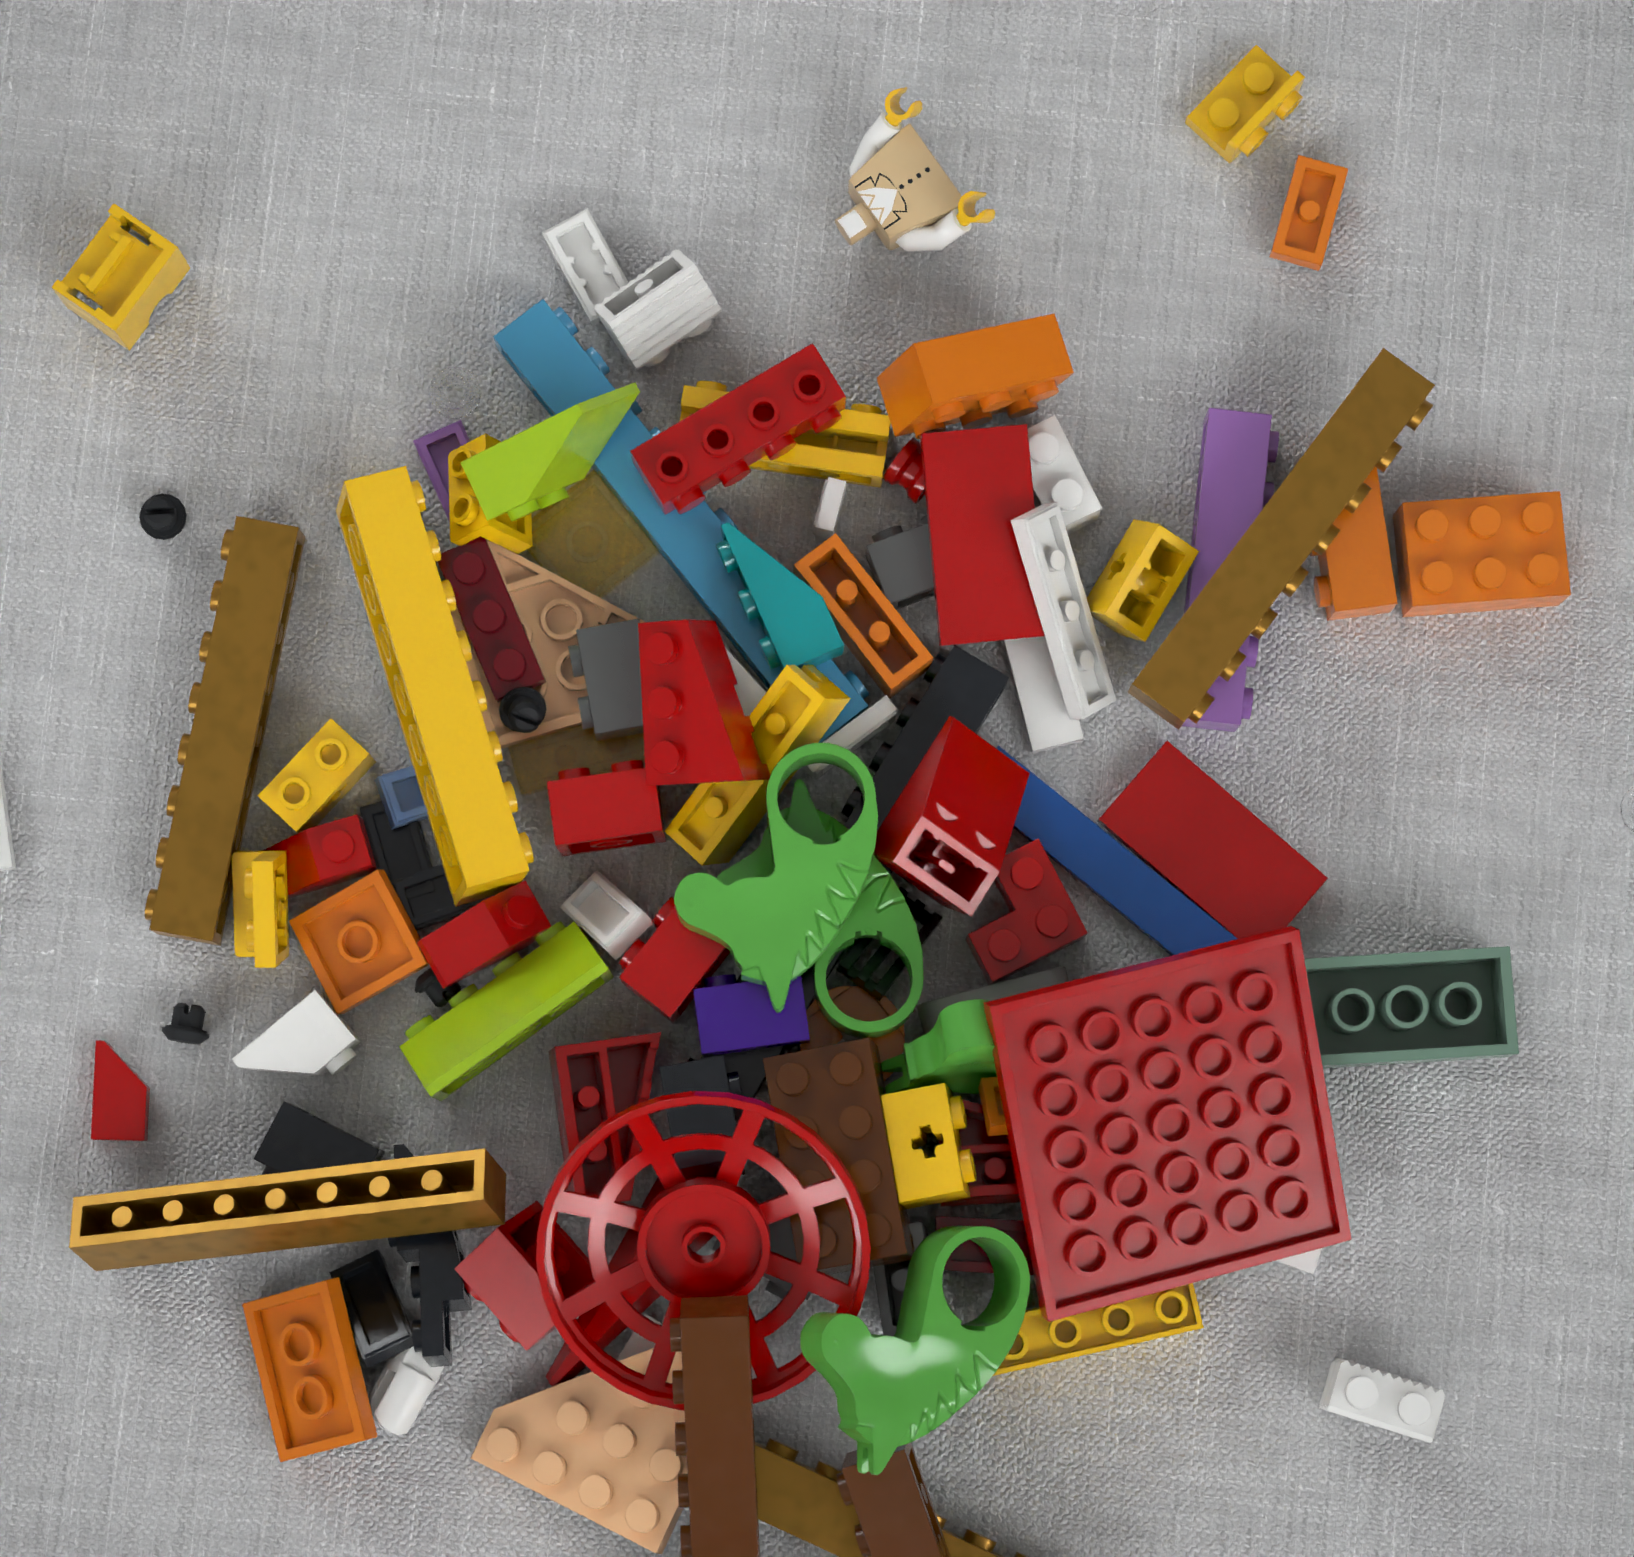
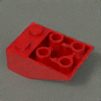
(954, 819)

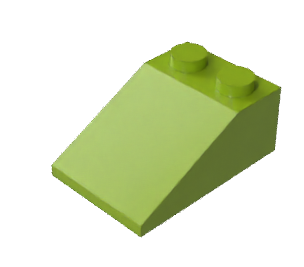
(540, 462)

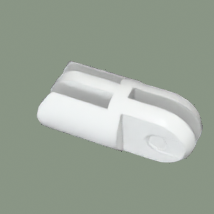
(402, 1391)

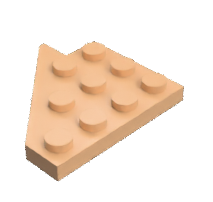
(550, 615)
(594, 1453)

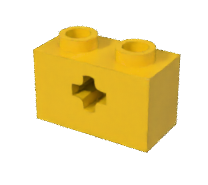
(1140, 579)
(317, 777)
(908, 1120)

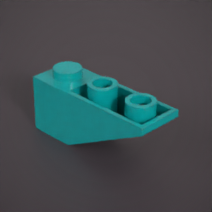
(789, 610)

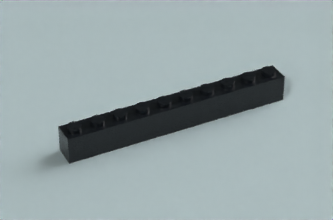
(958, 688)

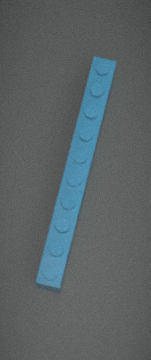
(562, 375)

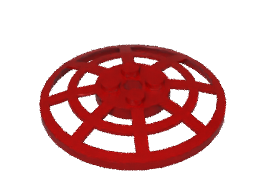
(676, 1216)

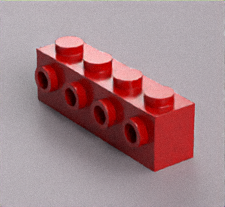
(739, 430)

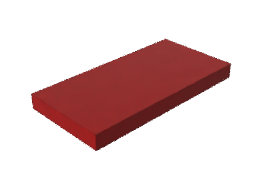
(972, 493)
(1211, 846)

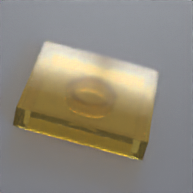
(591, 537)

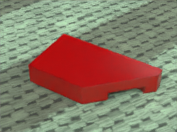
(119, 1098)

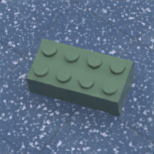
(1413, 1007)

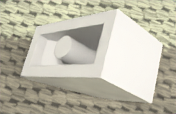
(303, 1042)

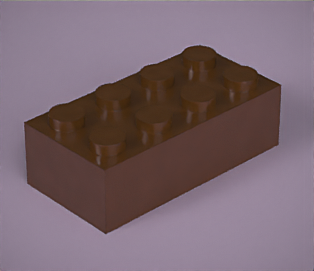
(839, 1097)

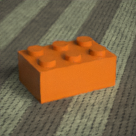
(975, 376)
(1481, 554)

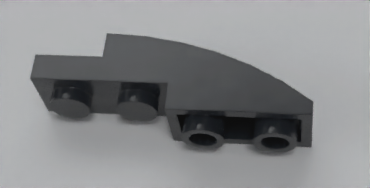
(435, 1284)

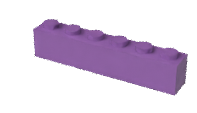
(1227, 502)

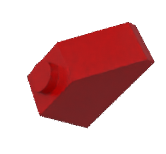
(326, 855)
(484, 934)

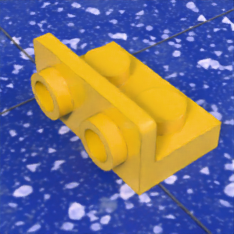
(1244, 104)
(466, 514)
(260, 906)

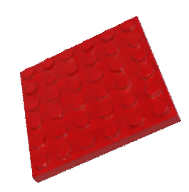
(1168, 1122)

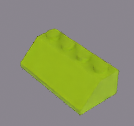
(505, 1011)

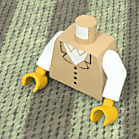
(904, 189)

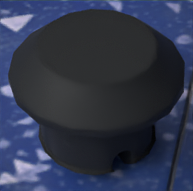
(163, 516)
(522, 709)
(429, 983)
(186, 1026)

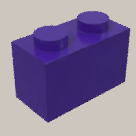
(742, 1018)

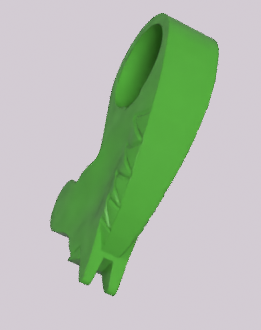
(877, 914)
(791, 917)
(951, 1053)
(933, 1365)

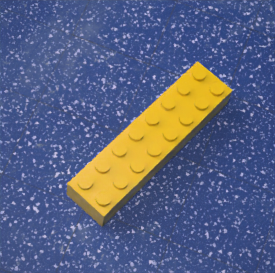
(432, 685)

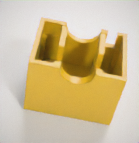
(122, 277)

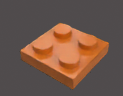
(360, 941)

